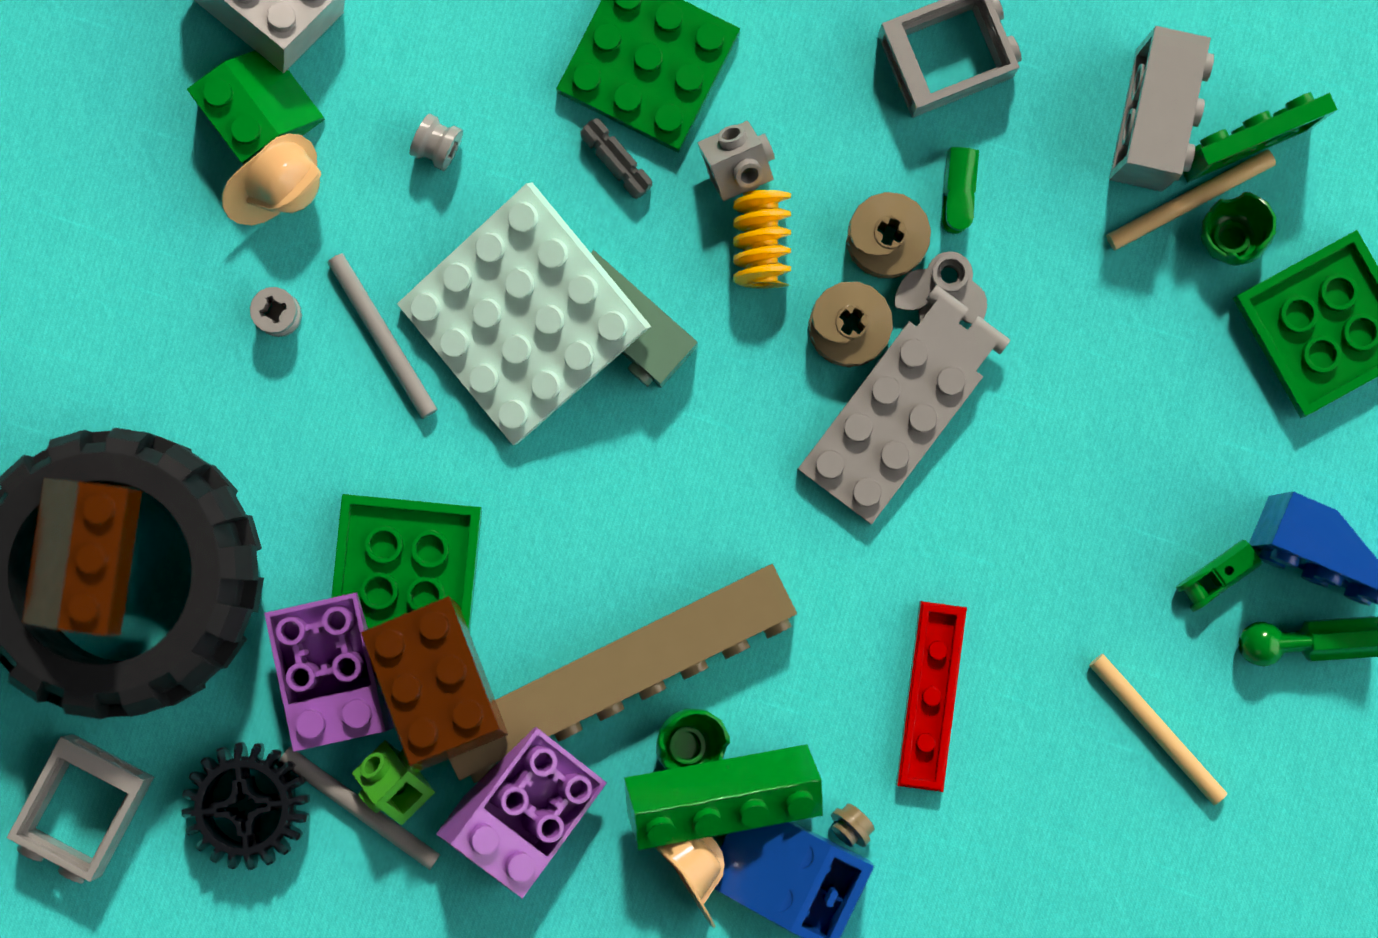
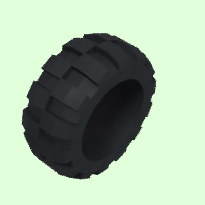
(220, 596)

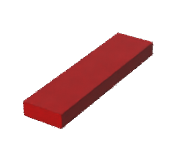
(931, 696)

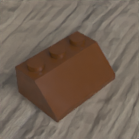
(82, 557)

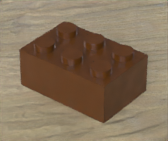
(434, 683)

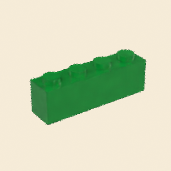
(723, 796)

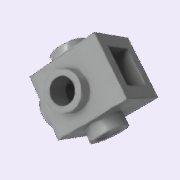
(737, 160)

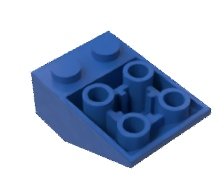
(1318, 541)
(794, 878)

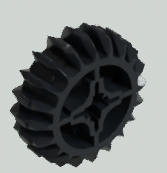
(246, 826)

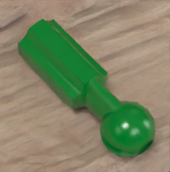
(1317, 640)

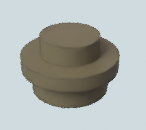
(852, 825)

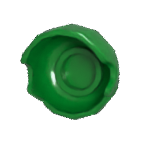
(1238, 229)
(691, 739)

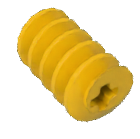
(760, 239)

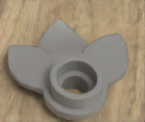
(919, 284)

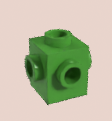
(391, 783)

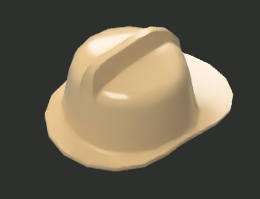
(273, 181)
(699, 867)

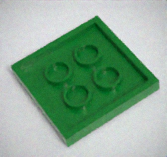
(649, 65)
(1319, 323)
(405, 555)

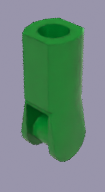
(959, 189)
(1223, 571)

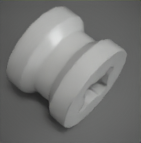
(436, 142)
(279, 320)

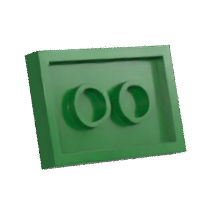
(1259, 134)

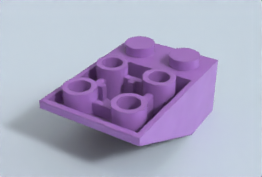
(326, 672)
(522, 811)

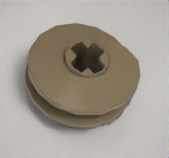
(911, 230)
(826, 324)

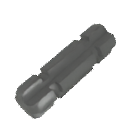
(616, 158)

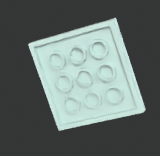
(523, 314)

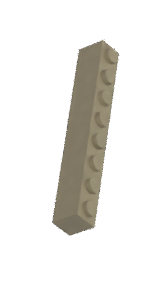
(637, 665)

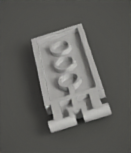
(902, 406)

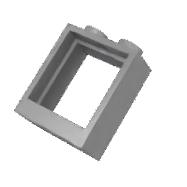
(906, 67)
(101, 764)

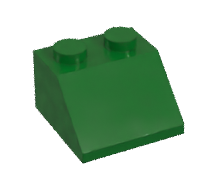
(253, 103)

